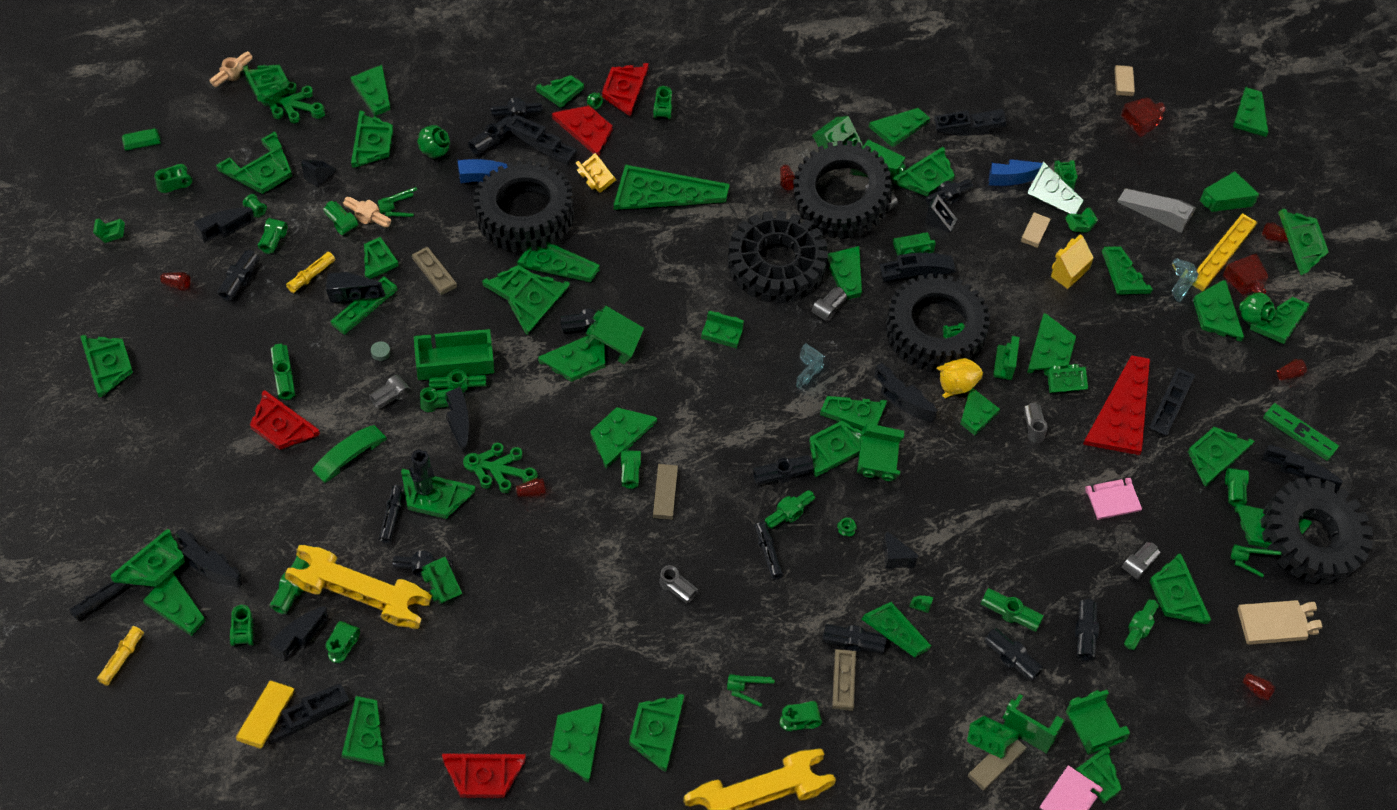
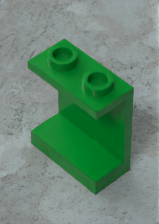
(615, 332)
(879, 452)
(1095, 722)
(1029, 729)

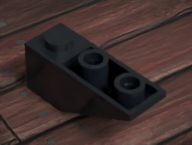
(349, 287)

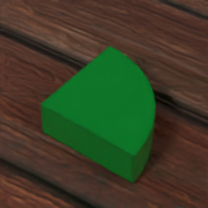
(921, 603)

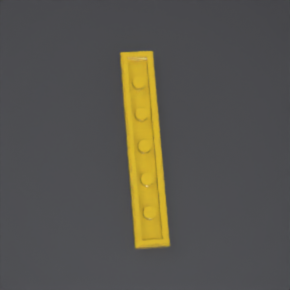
(1223, 251)

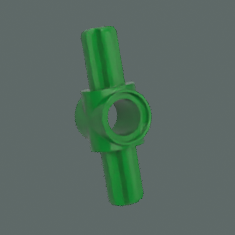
(457, 375)
(790, 509)
(1141, 624)

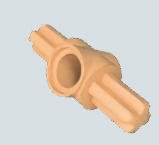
(231, 69)
(367, 212)

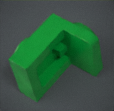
(1081, 222)
(109, 231)

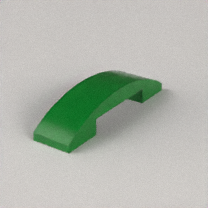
(346, 450)

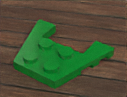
(263, 172)

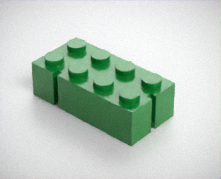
(458, 350)

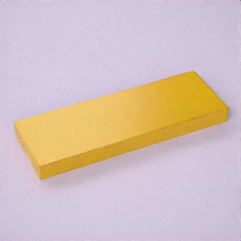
(265, 714)

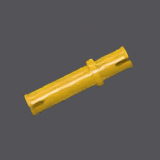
(306, 275)
(125, 648)

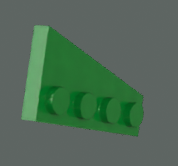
(559, 262)

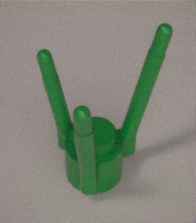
(387, 205)
(1241, 554)
(737, 683)

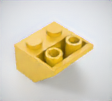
(1072, 262)

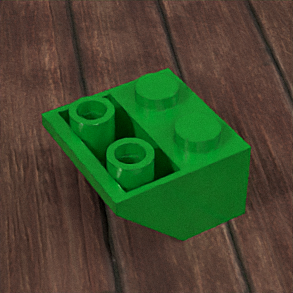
(837, 130)

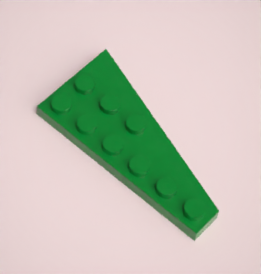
(655, 188)

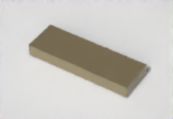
(434, 271)
(665, 491)
(844, 680)
(992, 766)

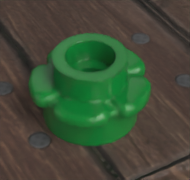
(594, 100)
(847, 522)

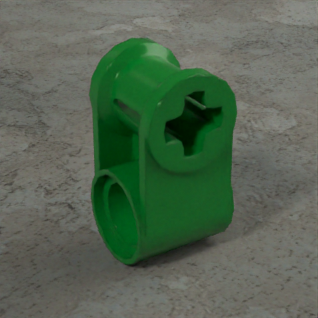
(663, 104)
(1066, 172)
(171, 178)
(241, 630)
(341, 641)
(801, 716)

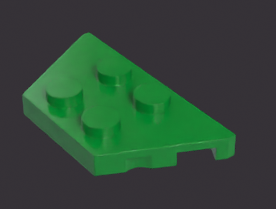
(266, 80)
(371, 140)
(926, 174)
(1304, 239)
(535, 299)
(1217, 311)
(1052, 346)
(576, 359)
(107, 362)
(619, 432)
(834, 446)
(1216, 453)
(443, 497)
(1251, 524)
(152, 563)
(1178, 593)
(656, 729)
(576, 739)

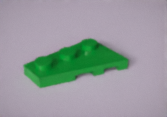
(373, 89)
(899, 126)
(846, 271)
(1123, 274)
(853, 412)
(175, 605)
(897, 628)
(363, 735)

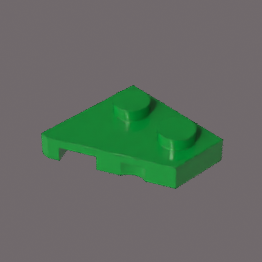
(561, 90)
(378, 258)
(507, 281)
(978, 412)
(1103, 773)

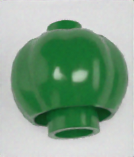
(433, 141)
(1256, 309)

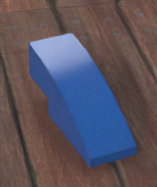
(475, 170)
(1014, 173)

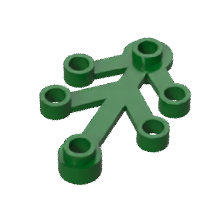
(317, 109)
(497, 467)

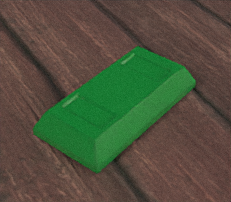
(140, 139)

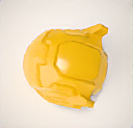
(959, 376)

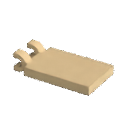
(1277, 621)

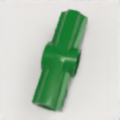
(281, 363)
(287, 591)
(1021, 615)

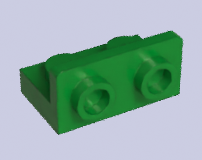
(914, 244)
(723, 329)
(1006, 359)
(1067, 379)
(441, 580)
(991, 736)

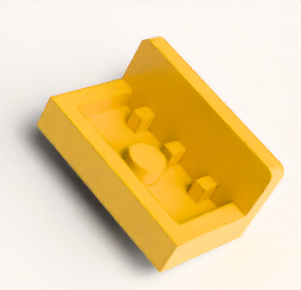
(596, 173)

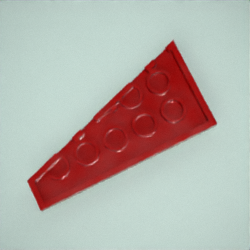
(1123, 414)

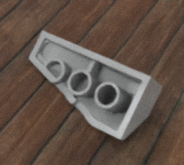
(1163, 209)

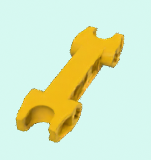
(357, 586)
(741, 796)

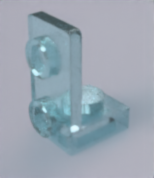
(1188, 275)
(814, 360)

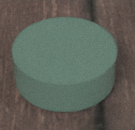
(380, 351)

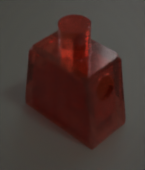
(1143, 115)
(1247, 275)

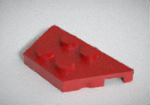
(624, 86)
(585, 126)
(280, 424)
(483, 773)

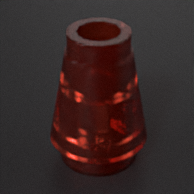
(786, 177)
(1274, 232)
(177, 280)
(1292, 370)
(531, 488)
(1259, 686)

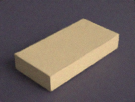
(1124, 80)
(1035, 230)

